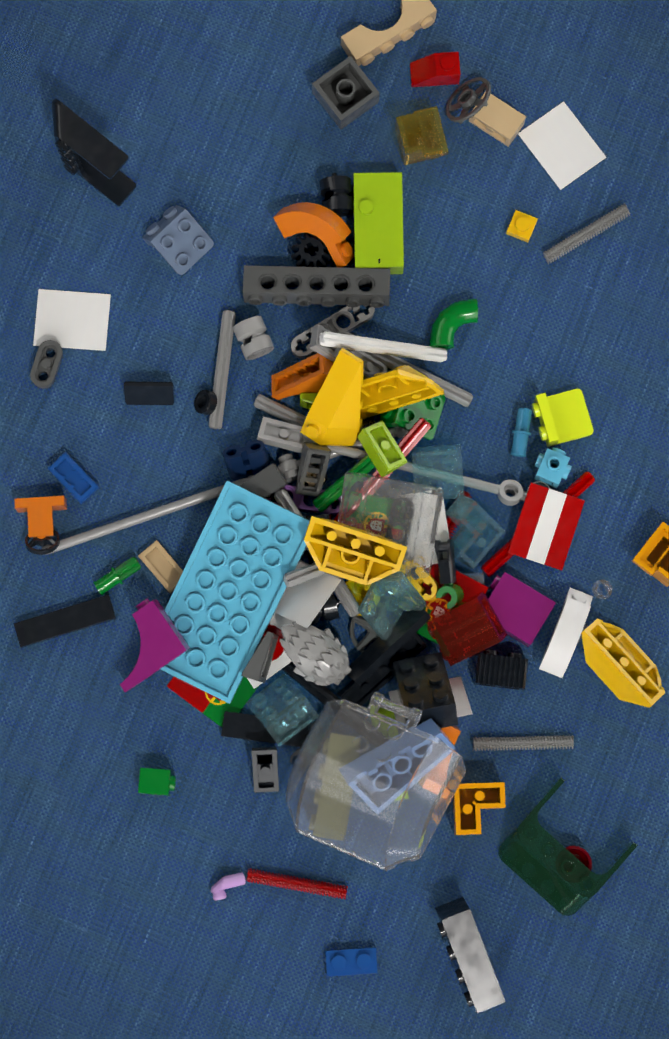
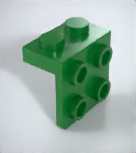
(408, 415)

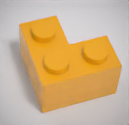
(470, 799)

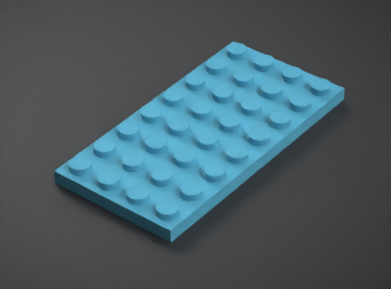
(232, 588)

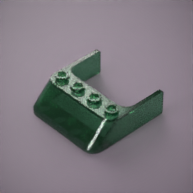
(550, 866)

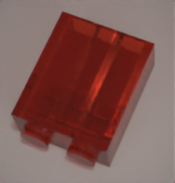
(466, 629)

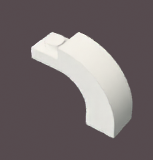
(566, 633)

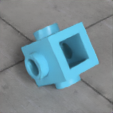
(551, 475)

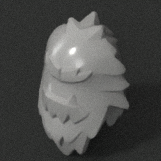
(315, 654)

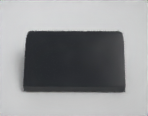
(148, 393)

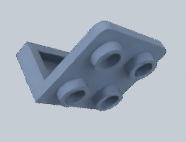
(178, 239)

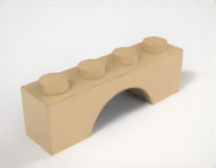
(365, 44)

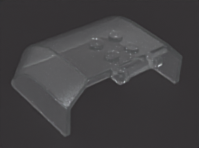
(372, 782)

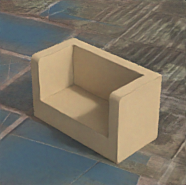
(499, 120)

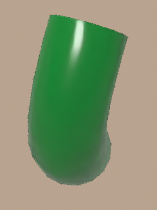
(450, 320)

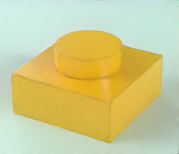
(521, 226)

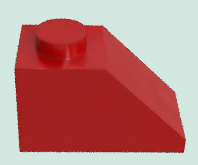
(436, 70)

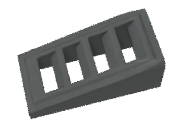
(304, 467)
(261, 660)

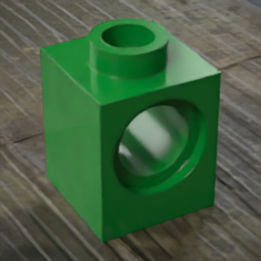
(156, 781)

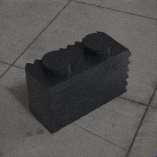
(501, 670)

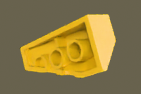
(336, 409)

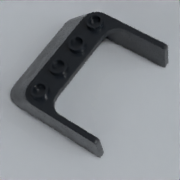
(90, 154)

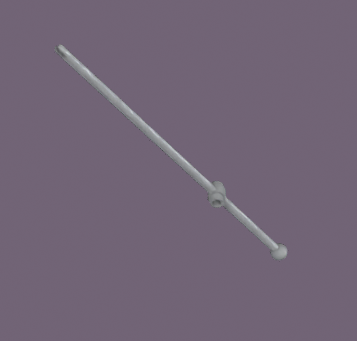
(288, 467)

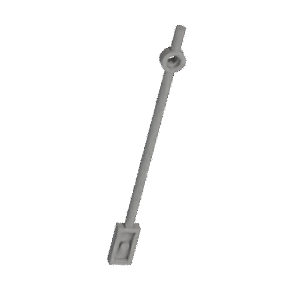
(288, 437)

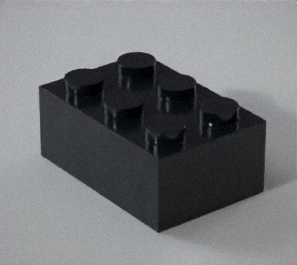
(426, 686)

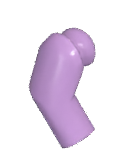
(226, 882)

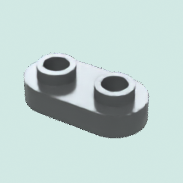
(46, 365)

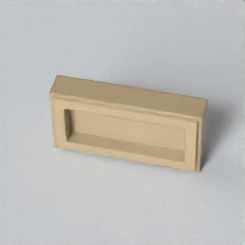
(161, 565)

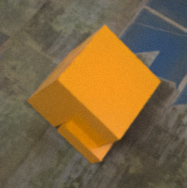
(654, 555)

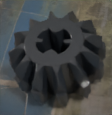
(302, 255)

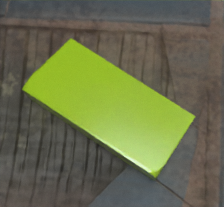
(382, 448)

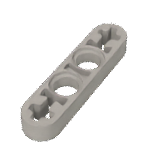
(331, 325)

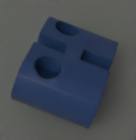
(245, 459)

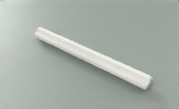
(382, 346)

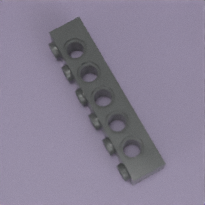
(306, 277)

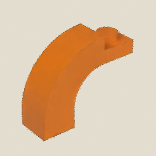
(322, 223)

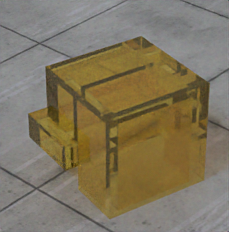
(421, 136)

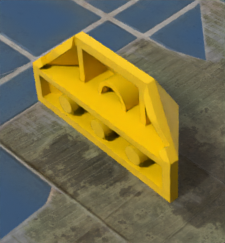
(395, 390)
(352, 551)
(621, 664)

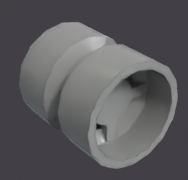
(253, 337)

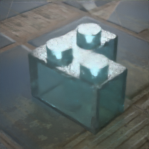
(476, 533)

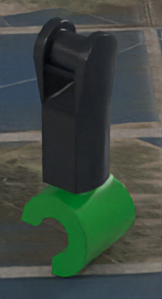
(447, 573)

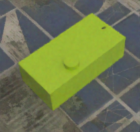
(378, 221)

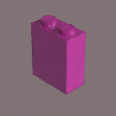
(519, 608)

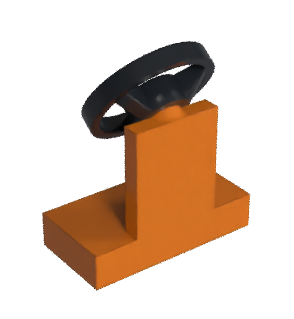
(41, 521)

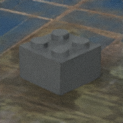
(345, 92)

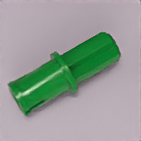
(117, 575)

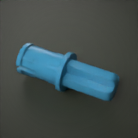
(521, 432)

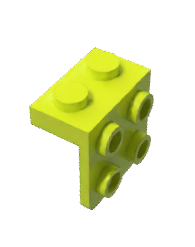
(562, 417)

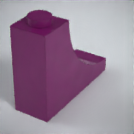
(159, 642)

